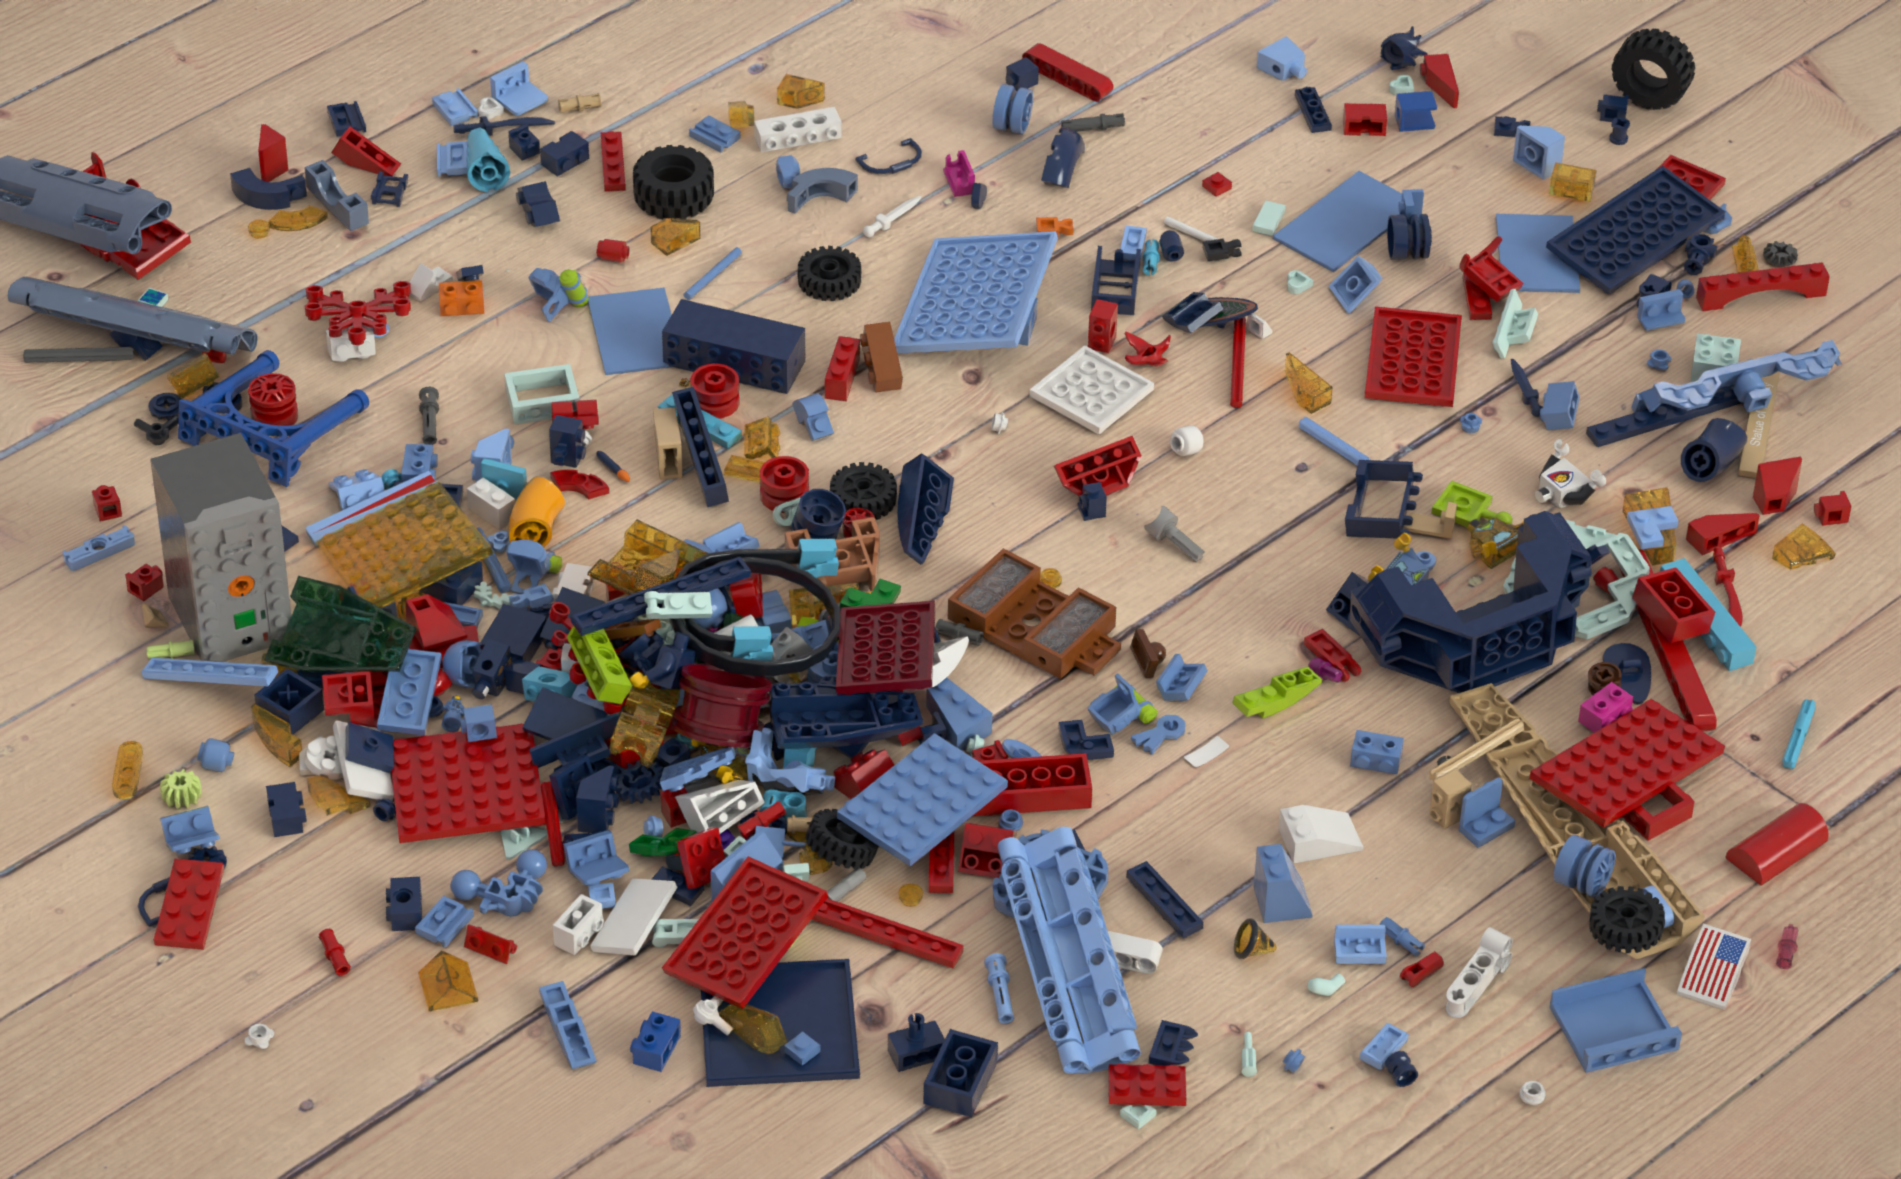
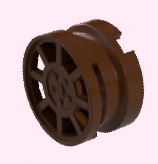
(1603, 674)

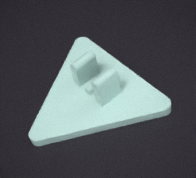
(521, 839)

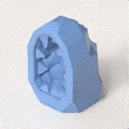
(787, 169)

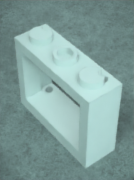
(539, 408)

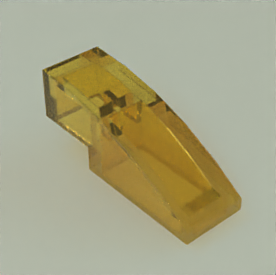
(276, 736)

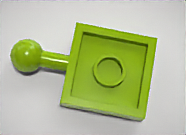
(1470, 504)

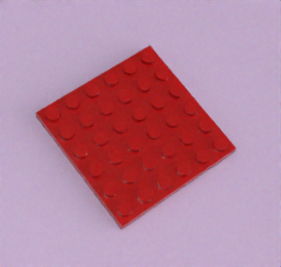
(464, 786)

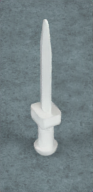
(884, 221)

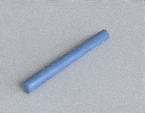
(710, 275)

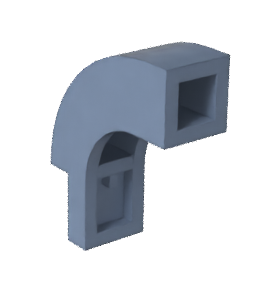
(821, 182)

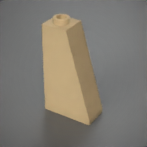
(667, 443)

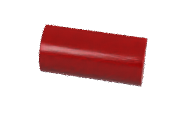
(1780, 843)

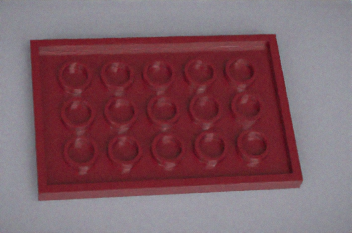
(886, 647)

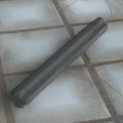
(78, 354)

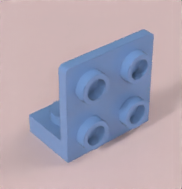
(1482, 816)
(189, 830)

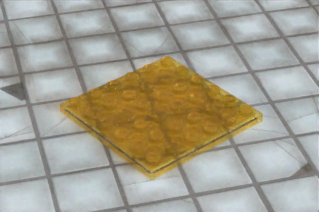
(404, 546)

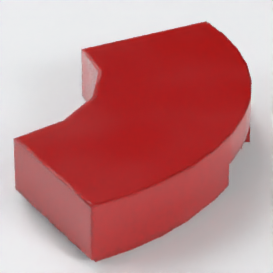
(571, 480)

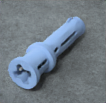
(1004, 1010)

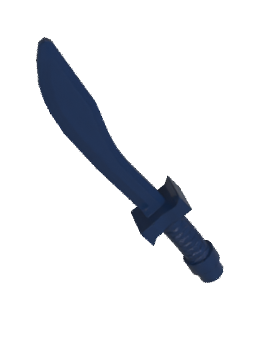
(488, 126)

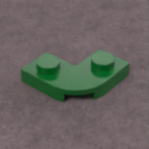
(883, 593)
(659, 846)

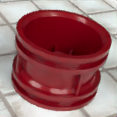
(720, 705)

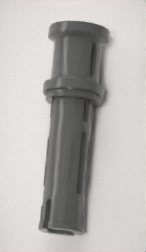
(429, 409)

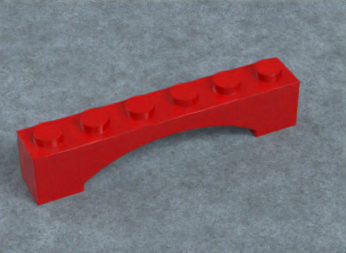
(1719, 290)

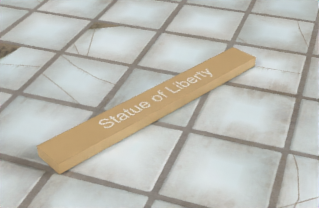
(1758, 432)

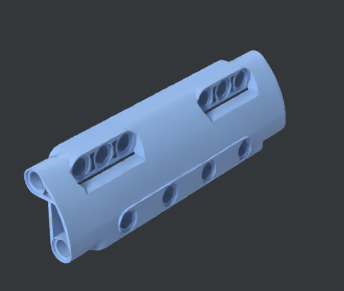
(1069, 952)

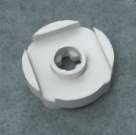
(319, 765)

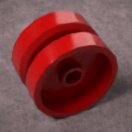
(716, 389)
(782, 481)

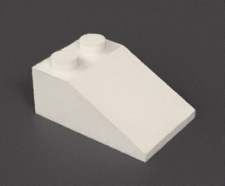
(1317, 833)

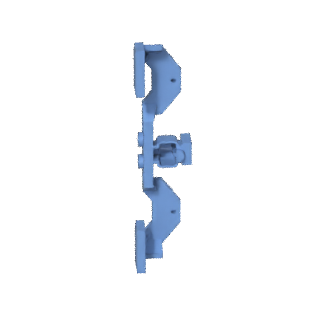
(1746, 378)

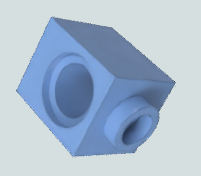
(479, 723)

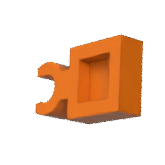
(1049, 224)

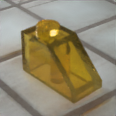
(674, 234)

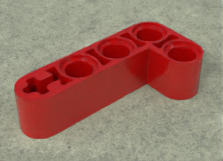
(748, 596)

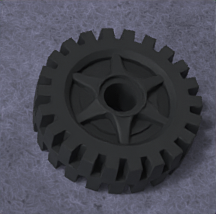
(829, 273)
(866, 488)
(839, 841)
(1627, 919)

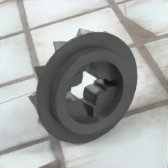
(1786, 254)

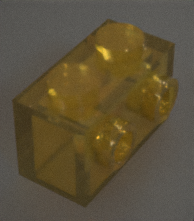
(1572, 182)

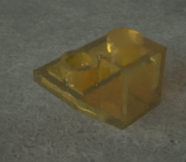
(799, 92)

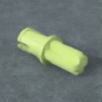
(171, 650)

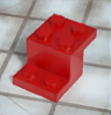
(353, 695)

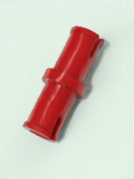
(761, 819)
(334, 952)

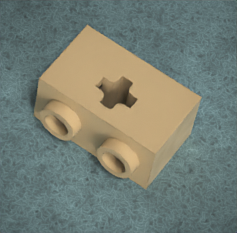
(1448, 797)

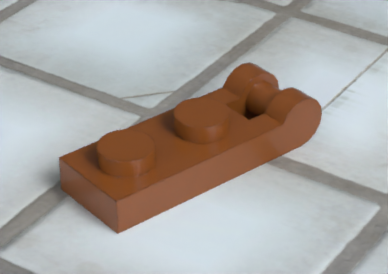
(631, 629)

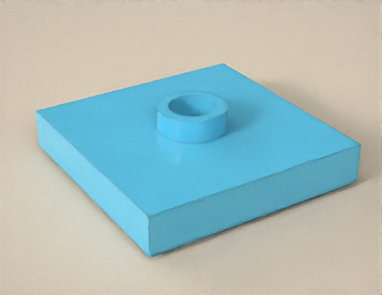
(505, 476)

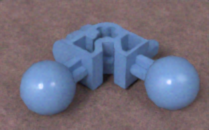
(508, 899)

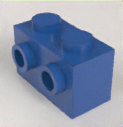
(656, 1041)

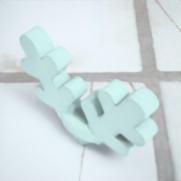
(484, 594)

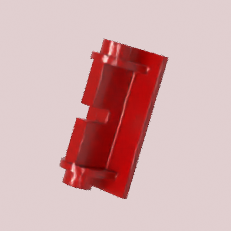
(489, 944)

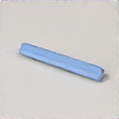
(1332, 441)

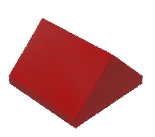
(272, 153)

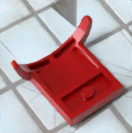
(1490, 273)

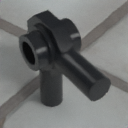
(157, 432)

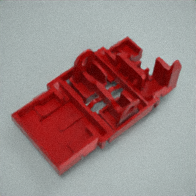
(158, 240)

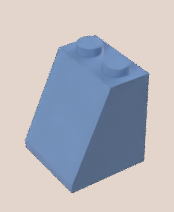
(1279, 886)

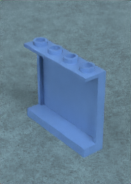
(1613, 1021)

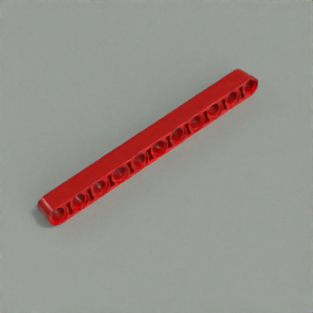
(1680, 674)

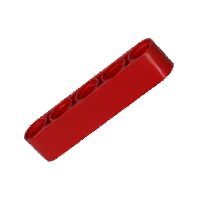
(1069, 72)

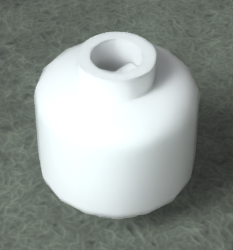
(1186, 440)

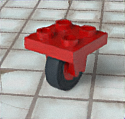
(697, 856)

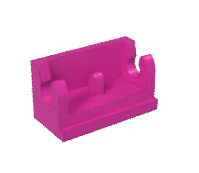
(959, 174)

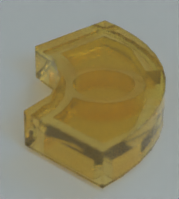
(297, 220)

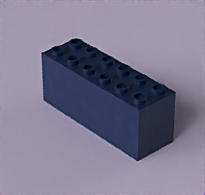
(757, 348)

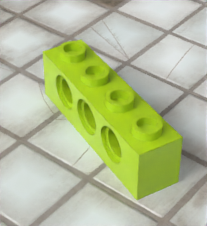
(600, 665)

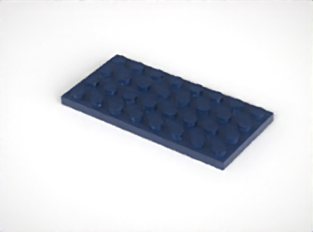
(1635, 229)

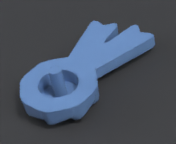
(1167, 728)

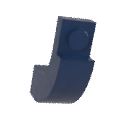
(266, 194)

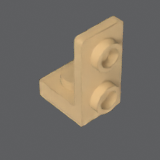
(1433, 525)

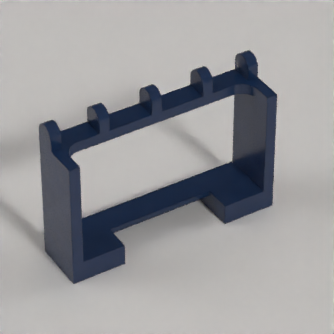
(1381, 527)

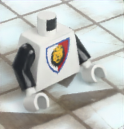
(1565, 483)

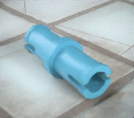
(1151, 257)

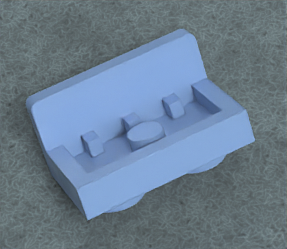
(730, 539)
(1360, 944)

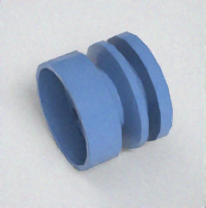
(1584, 866)

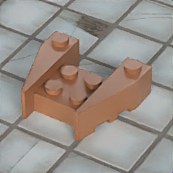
(856, 555)

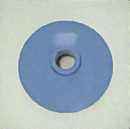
(1018, 749)

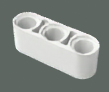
(1135, 952)

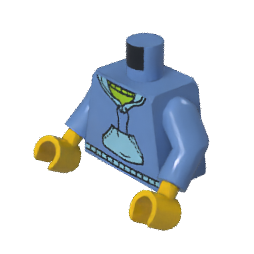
(1407, 561)

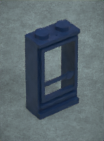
(1117, 268)

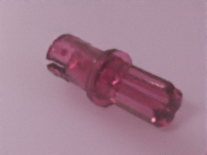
(1787, 947)

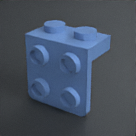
(594, 859)

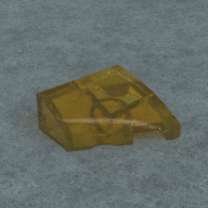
(1801, 548)

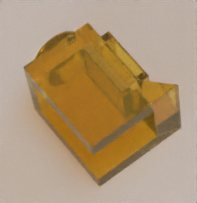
(740, 114)

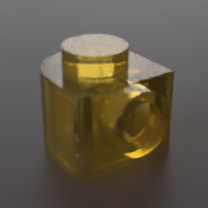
(816, 864)

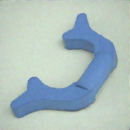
(1721, 224)

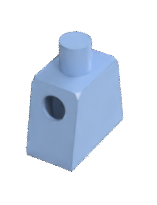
(1282, 60)

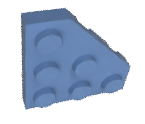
(695, 768)

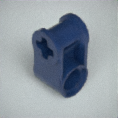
(1653, 285)

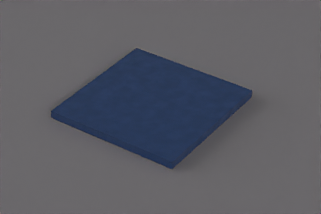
(807, 999)

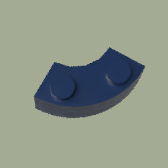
(538, 204)

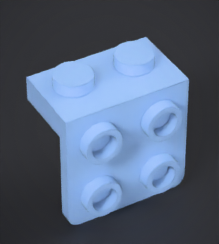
(515, 91)
(356, 488)

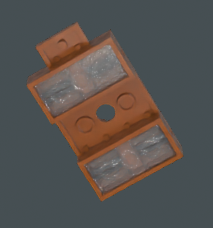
(1070, 627)

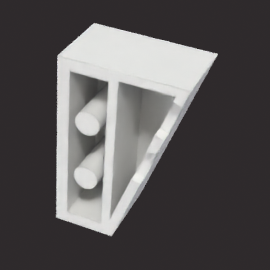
(719, 805)

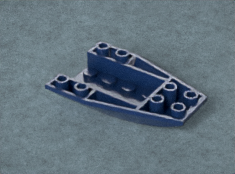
(818, 717)

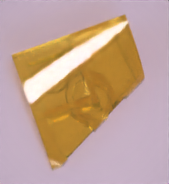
(334, 797)

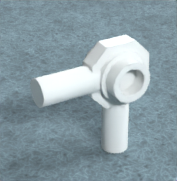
(707, 1012)

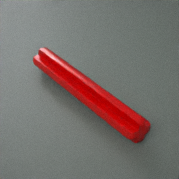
(552, 824)

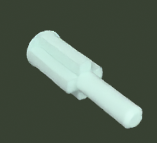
(1248, 1057)

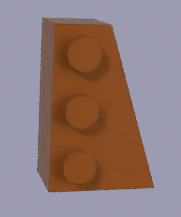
(881, 357)

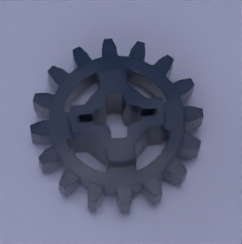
(639, 782)

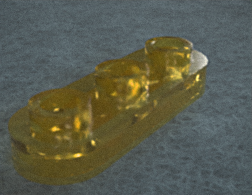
(127, 770)

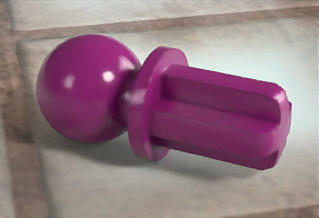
(1325, 670)

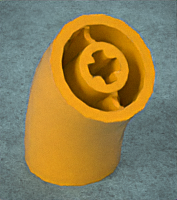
(535, 511)

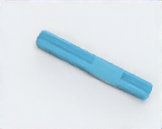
(1798, 734)

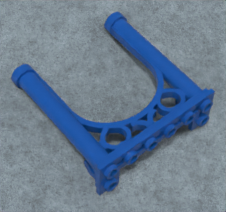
(202, 417)

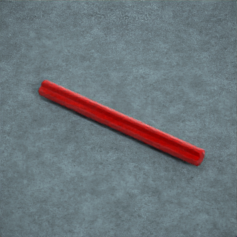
(1238, 362)

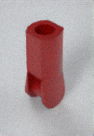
(1422, 969)

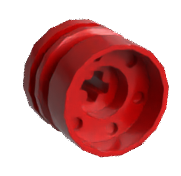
(273, 400)

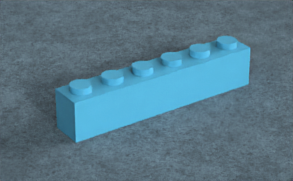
(1725, 635)

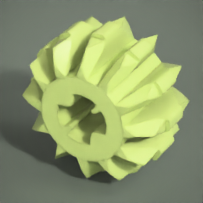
(180, 789)

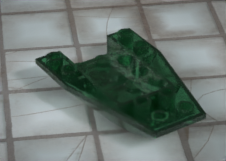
(339, 633)

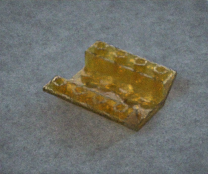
(640, 546)

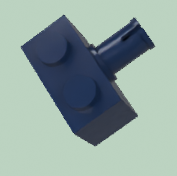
(915, 1044)

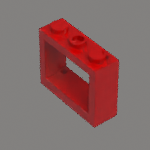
(1652, 826)

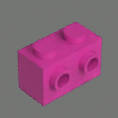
(1605, 707)

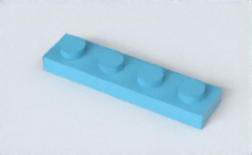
(719, 431)

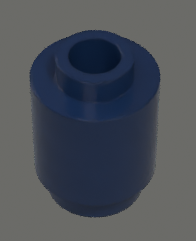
(1171, 246)

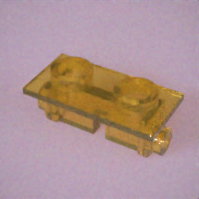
(1745, 255)

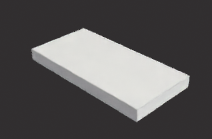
(361, 779)
(633, 916)

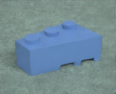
(959, 713)

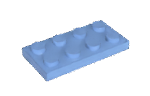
(410, 694)

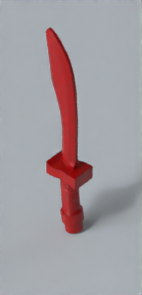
(1727, 577)

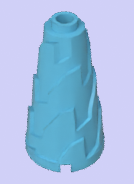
(485, 163)

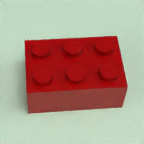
(1673, 605)

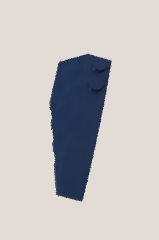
(922, 505)

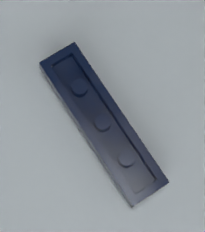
(1164, 899)

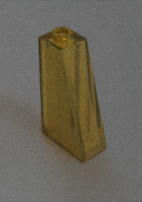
(1649, 500)

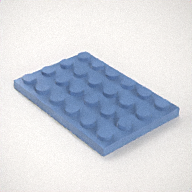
(922, 799)

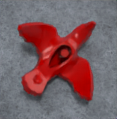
(1147, 353)

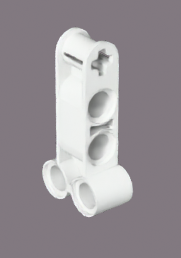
(1488, 960)

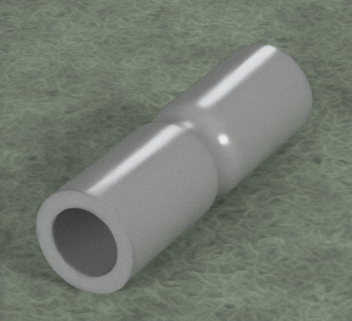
(846, 885)

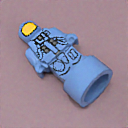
(452, 718)

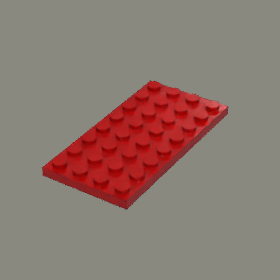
(1627, 762)

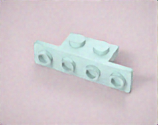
(1515, 324)

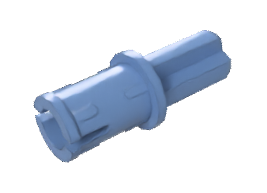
(1402, 936)

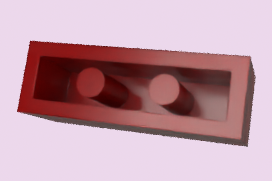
(842, 368)

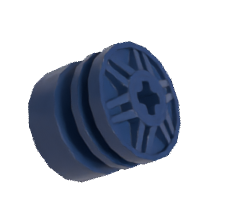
(1412, 236)
(819, 513)

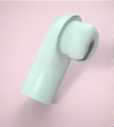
(1326, 987)

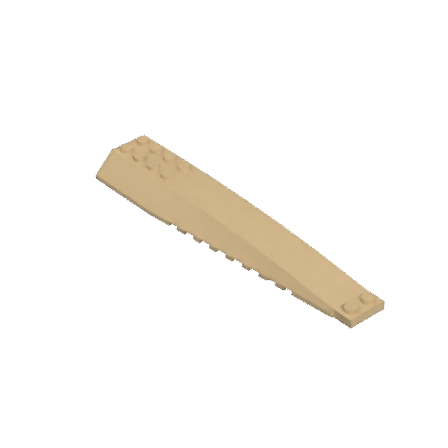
(1555, 821)

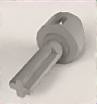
(1165, 527)

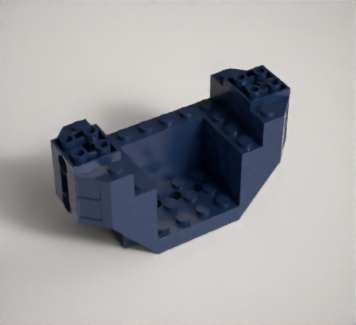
(1492, 642)

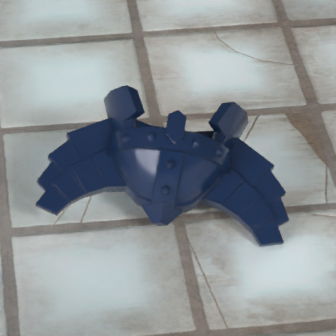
(642, 652)

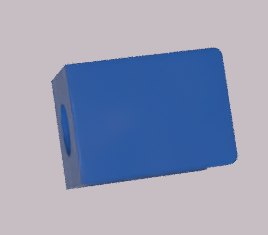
(1414, 111)

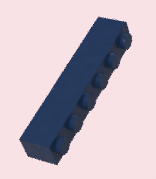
(700, 447)

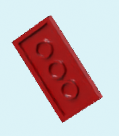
(189, 904)

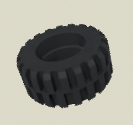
(1665, 52)
(673, 182)

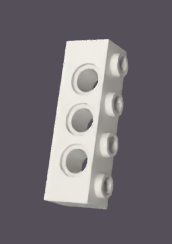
(797, 129)

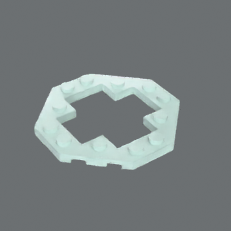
(1622, 590)

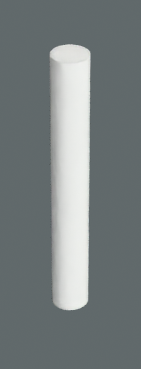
(1188, 229)

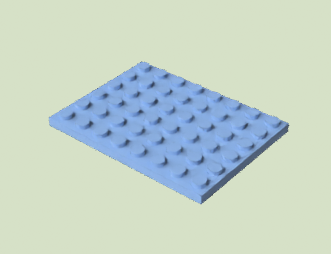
(975, 292)

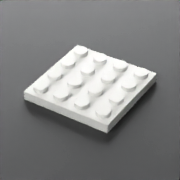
(1091, 389)

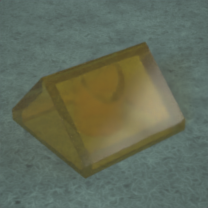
(447, 982)

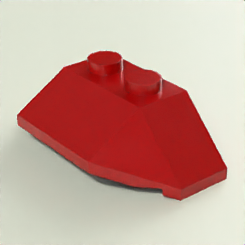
(1109, 465)

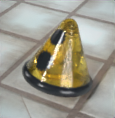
(1252, 940)

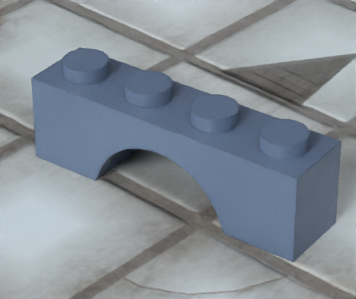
(323, 184)

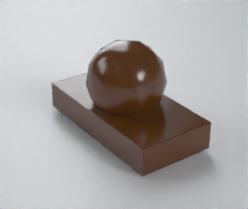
(1146, 653)

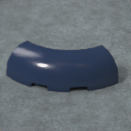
(1061, 163)

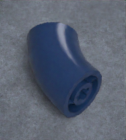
(1713, 450)

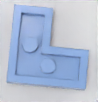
(1648, 523)

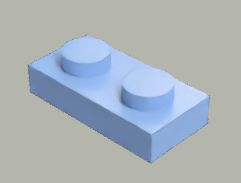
(1133, 239)

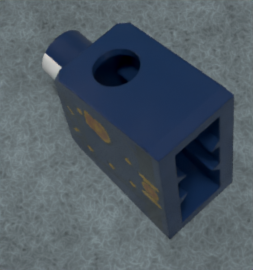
(489, 669)

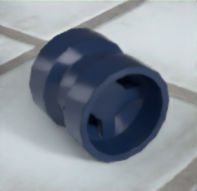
(1401, 1068)

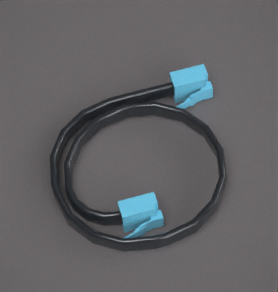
(751, 644)

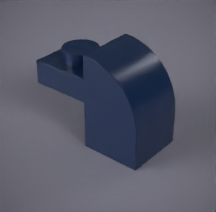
(143, 346)

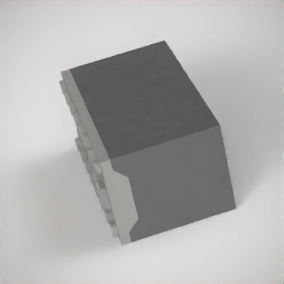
(222, 548)

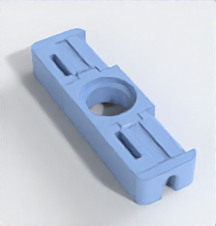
(87, 555)

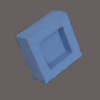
(802, 1048)

